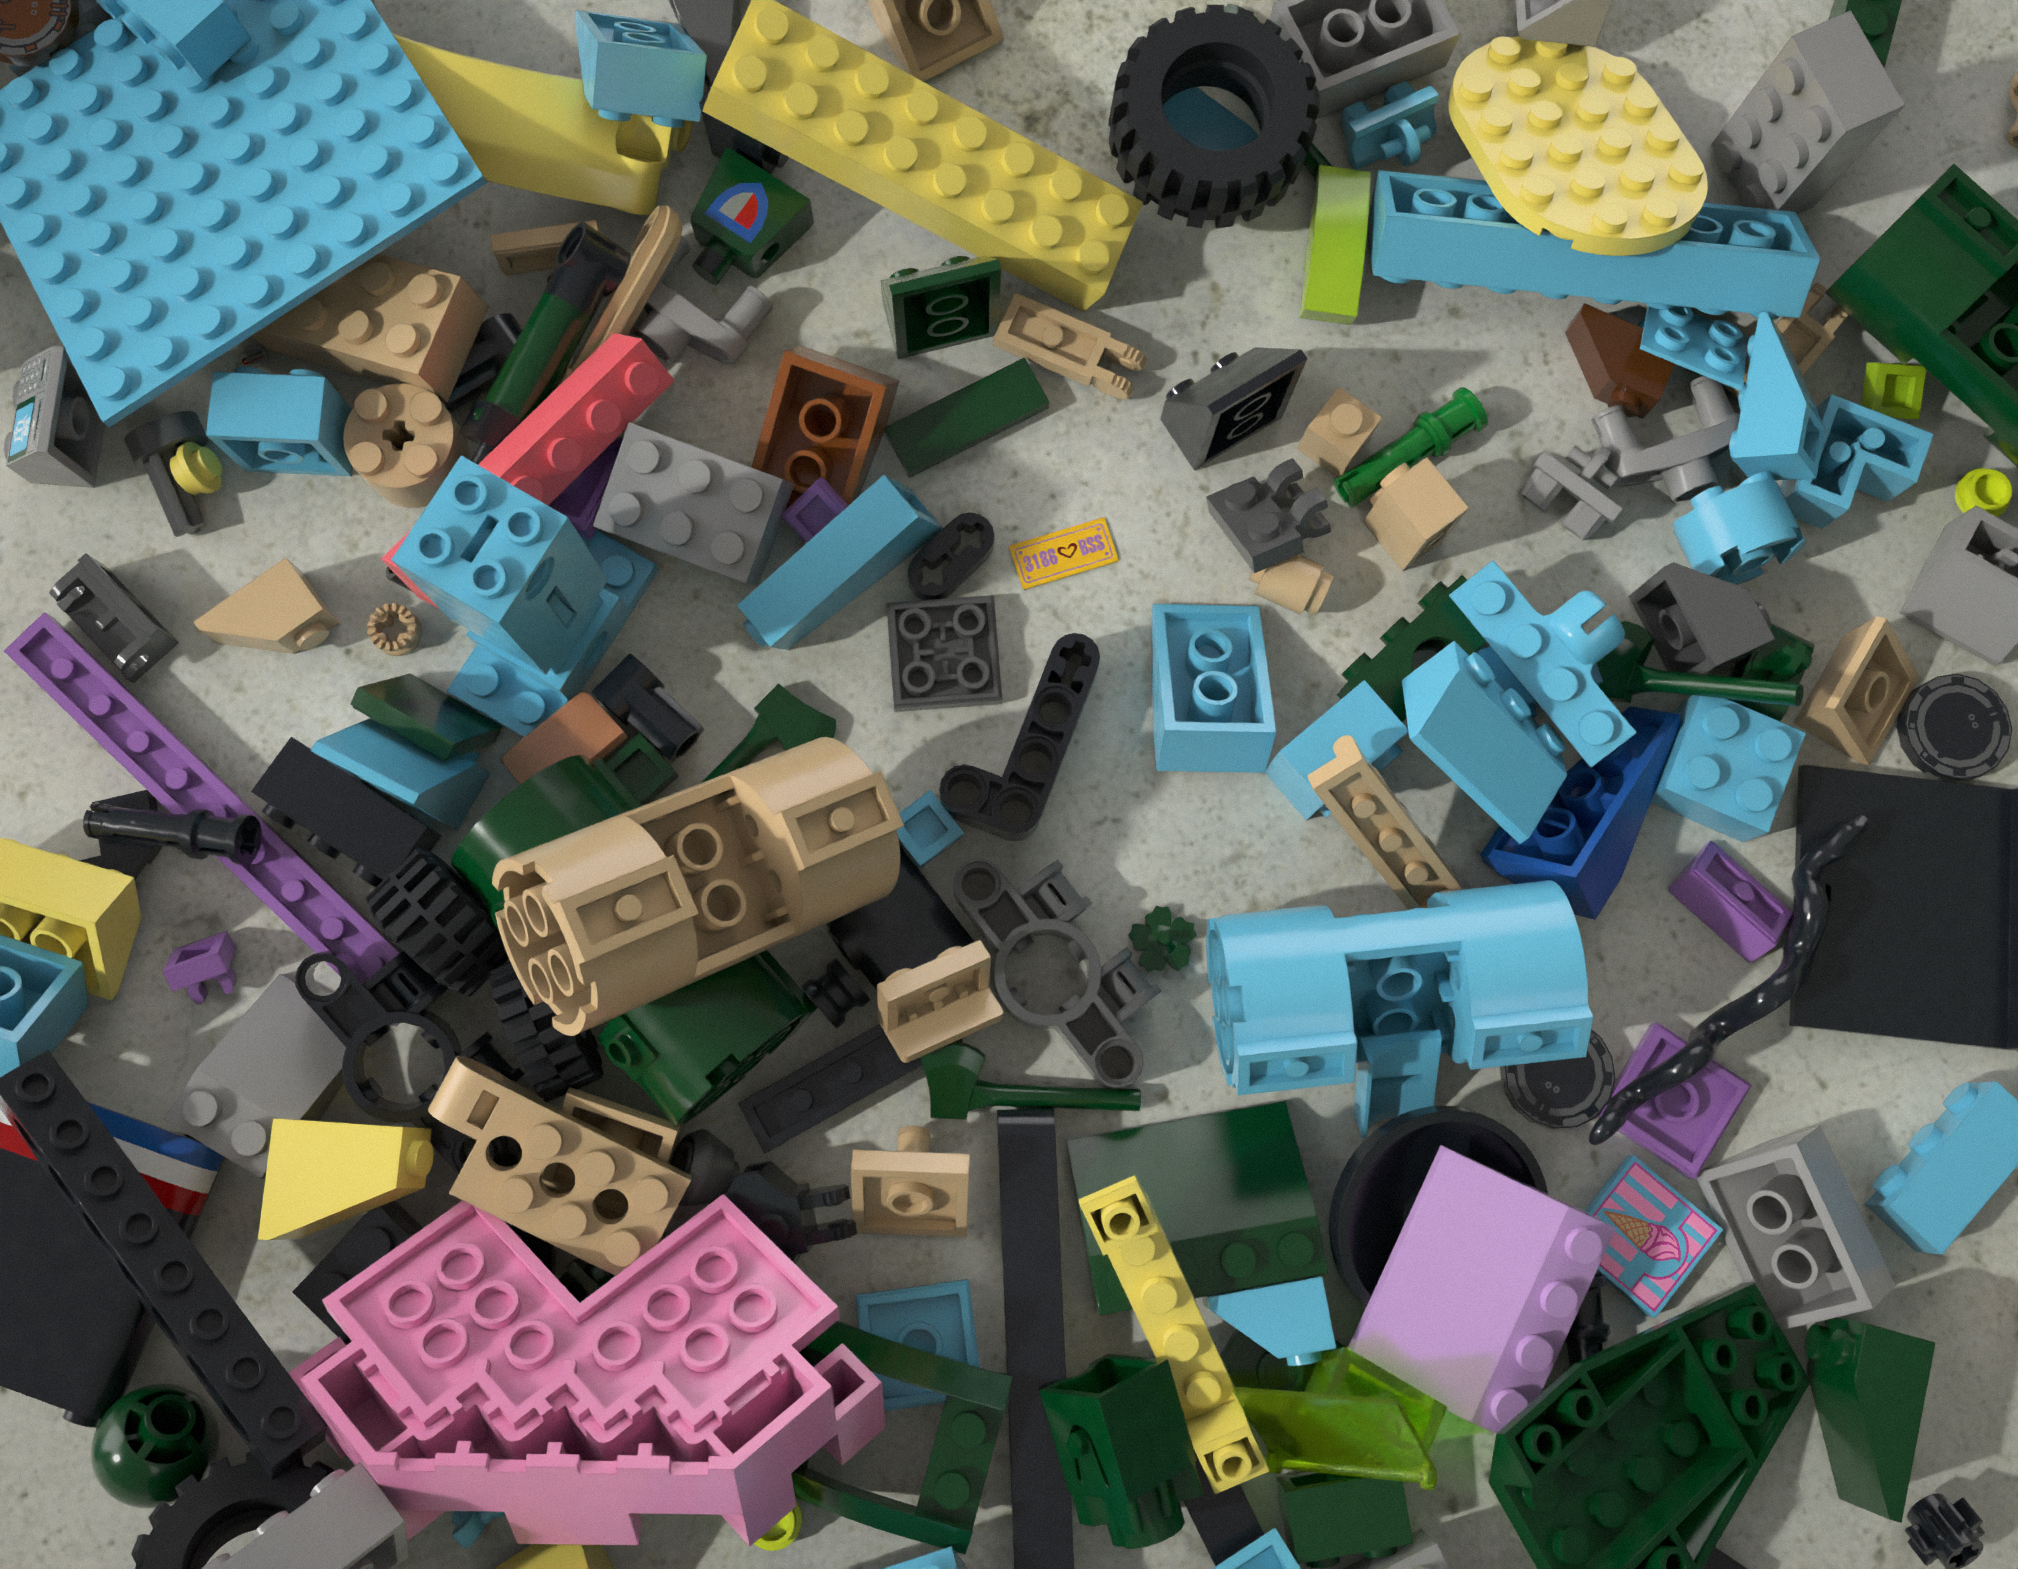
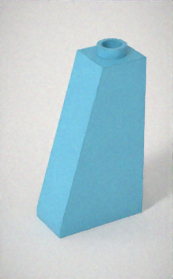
(839, 564)

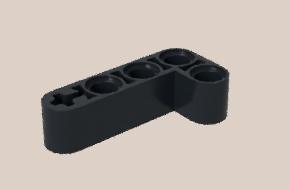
(1033, 736)

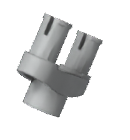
(677, 322)
(1678, 462)

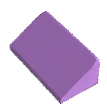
(1731, 902)

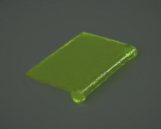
(1338, 1435)

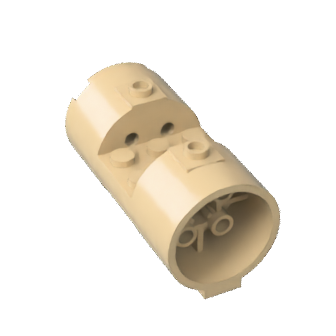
(696, 881)

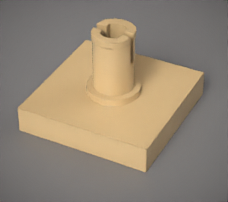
(910, 1188)

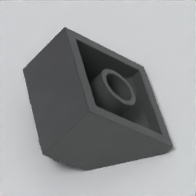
(1700, 620)

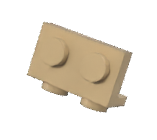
(938, 1001)

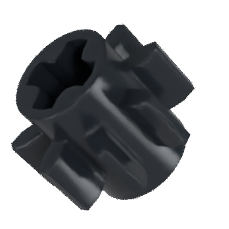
(1945, 1531)

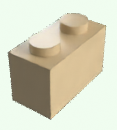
(1413, 511)

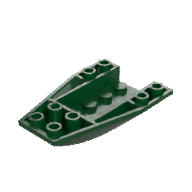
(1650, 1440)

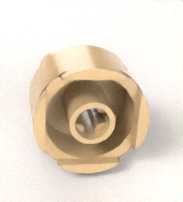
(403, 442)

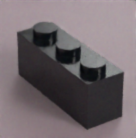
(340, 813)

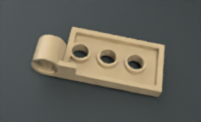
(490, 1106)

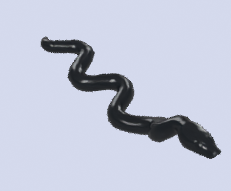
(1782, 985)

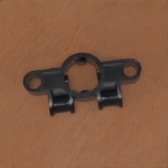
(360, 1017)

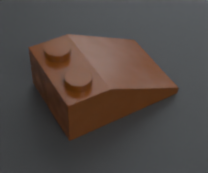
(824, 422)

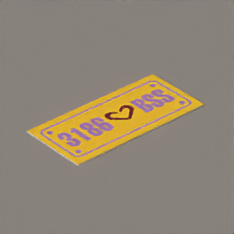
(1063, 553)

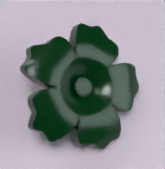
(1162, 940)

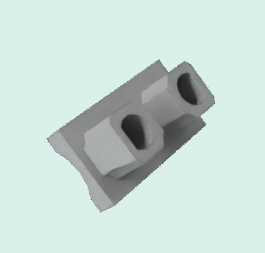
(1592, 505)

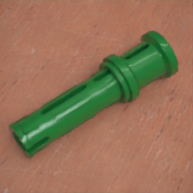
(1430, 436)

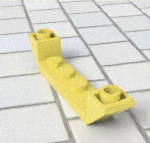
(1176, 1331)

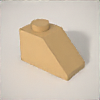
(271, 613)

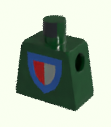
(746, 219)

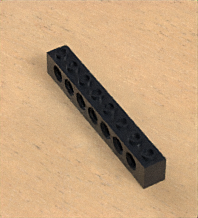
(161, 1264)

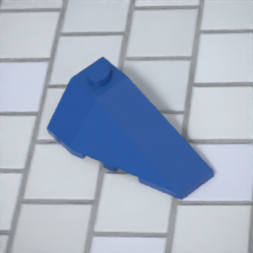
(1592, 818)

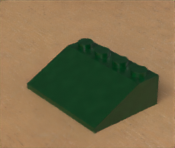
(1224, 1195)

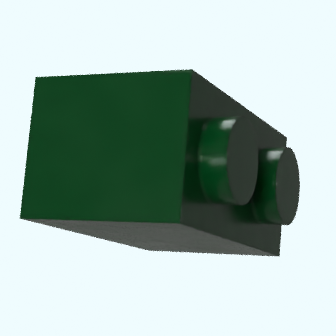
(1342, 1517)

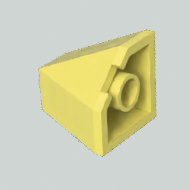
(337, 1171)

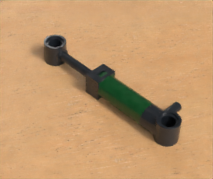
(585, 273)

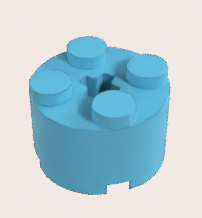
(1739, 530)

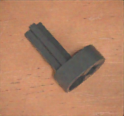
(152, 449)

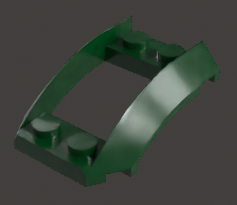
(959, 1452)

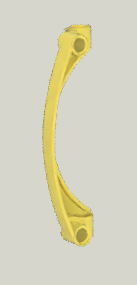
(543, 134)

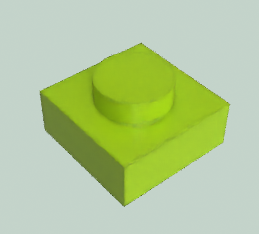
(1894, 389)

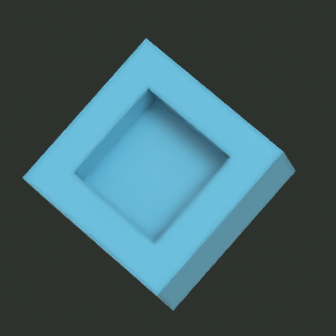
(927, 829)

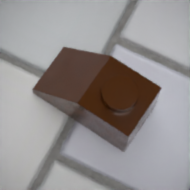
(1614, 362)

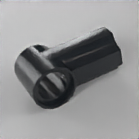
(485, 358)
(639, 699)

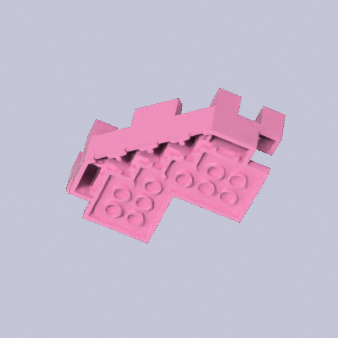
(649, 1397)

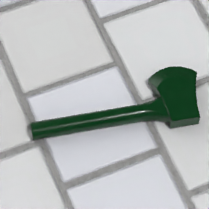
(1626, 676)
(779, 719)
(956, 1090)

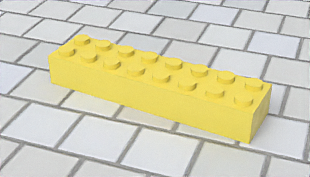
(921, 154)

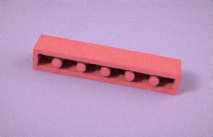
(573, 425)

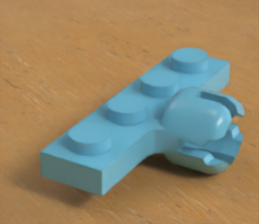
(1551, 656)

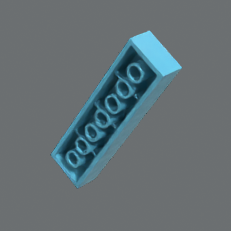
(1463, 236)

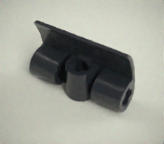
(898, 930)

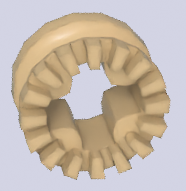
(384, 618)

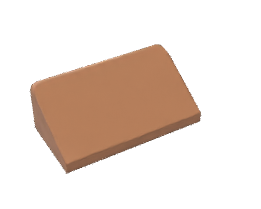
(574, 729)

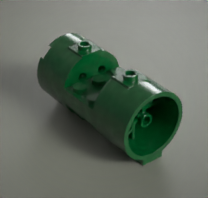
(1948, 297)
(682, 1045)

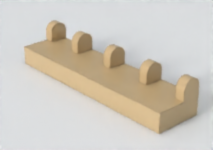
(1381, 826)

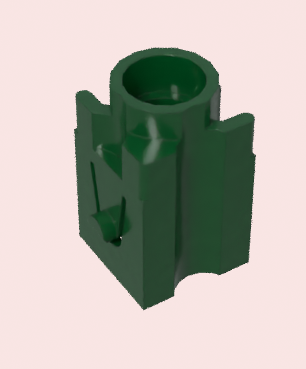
(1124, 1447)

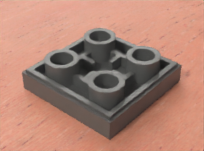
(944, 653)

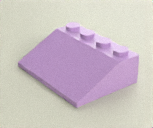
(1480, 1290)

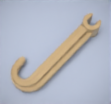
(651, 255)

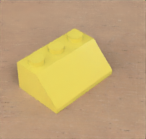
(70, 911)

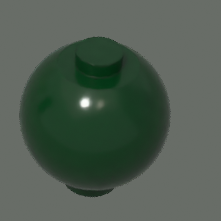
(153, 1444)

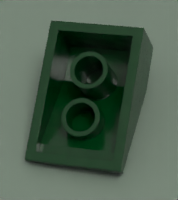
(942, 304)
(1869, 1408)

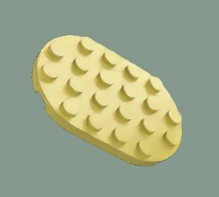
(1577, 145)

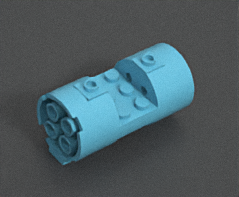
(1480, 964)

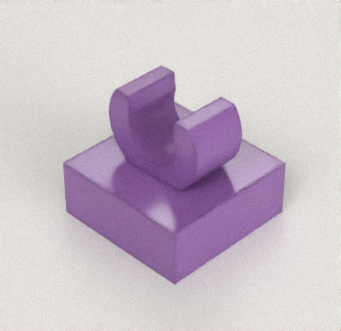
(202, 961)

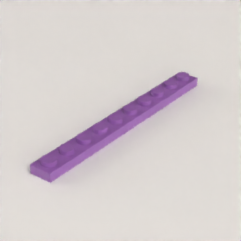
(187, 783)

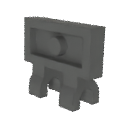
(1254, 519)

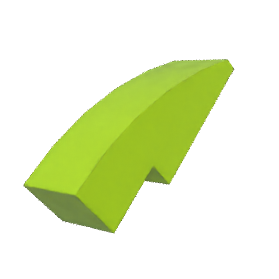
(1336, 245)

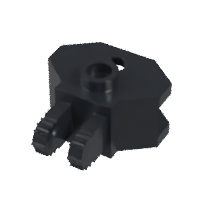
(787, 1209)

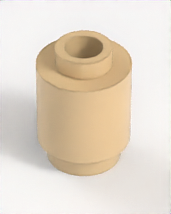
(1294, 584)

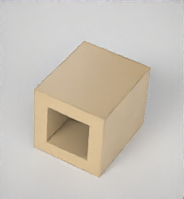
(1339, 432)

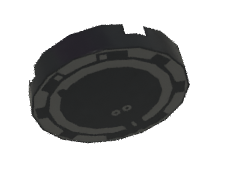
(1954, 728)
(1562, 1090)

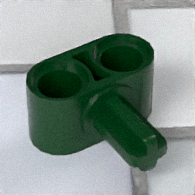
(1777, 661)

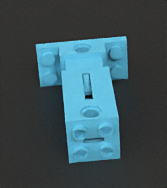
(525, 589)

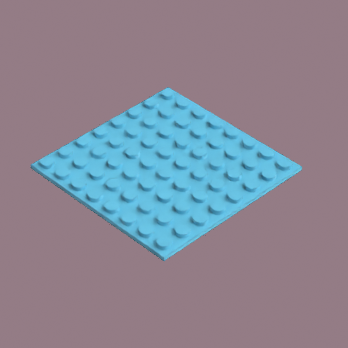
(200, 210)

